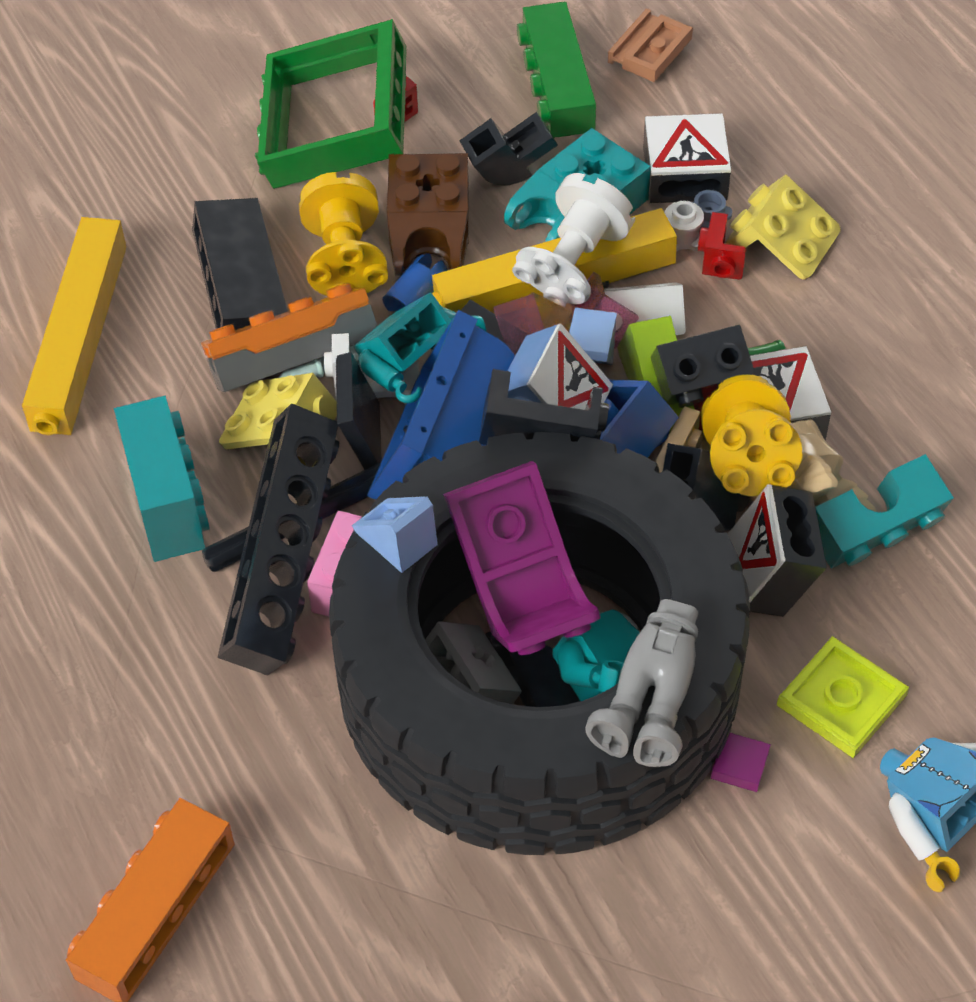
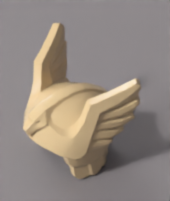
(821, 468)

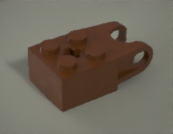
(428, 208)

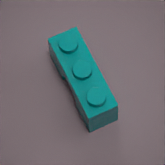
(912, 498)

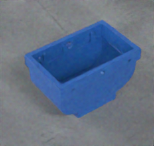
(451, 400)

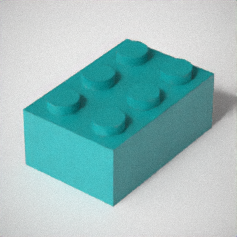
(164, 489)

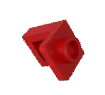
(720, 258)

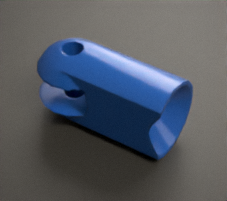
(413, 283)

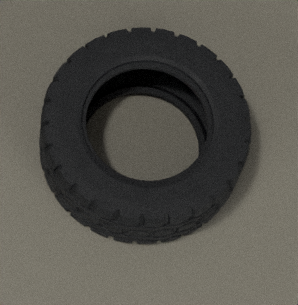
(524, 770)

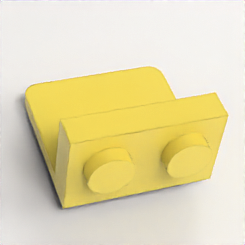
(787, 225)
(267, 400)

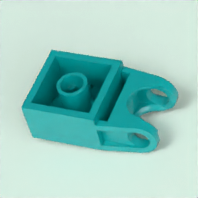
(588, 155)

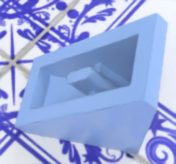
(595, 333)
(400, 530)

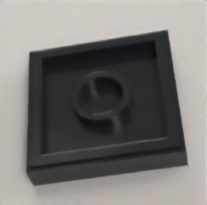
(358, 411)

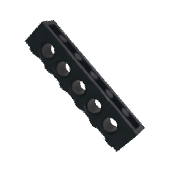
(245, 637)

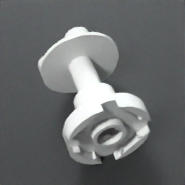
(590, 215)

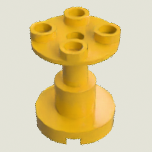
(340, 214)
(750, 435)

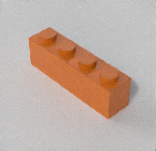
(150, 901)

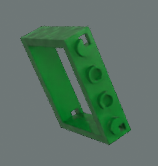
(323, 58)

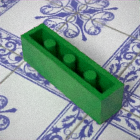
(557, 69)

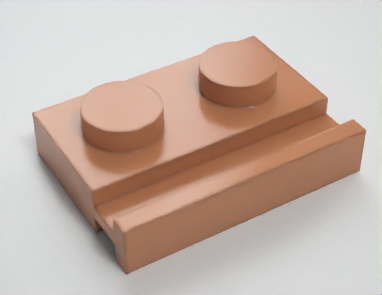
(650, 45)

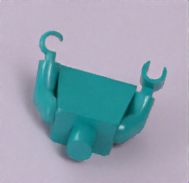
(402, 341)
(596, 657)

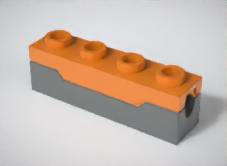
(288, 338)

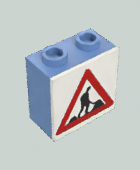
(555, 370)

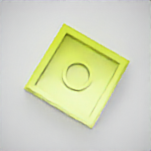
(842, 696)

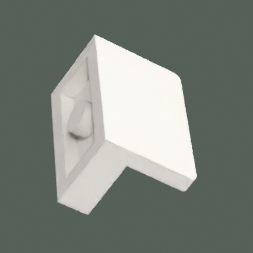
(652, 302)

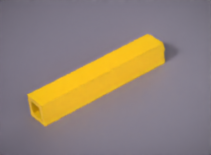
(491, 281)
(74, 327)

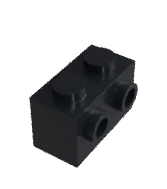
(699, 363)

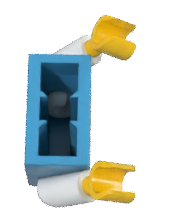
(933, 800)

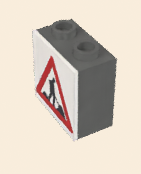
(797, 380)

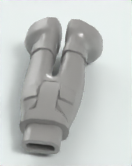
(658, 658)

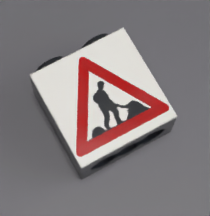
(686, 156)
(779, 548)

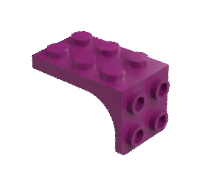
(519, 560)

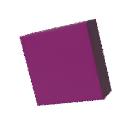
(741, 762)

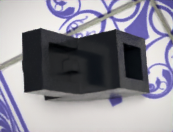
(506, 157)

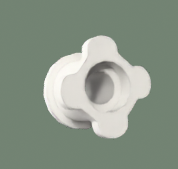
(686, 221)

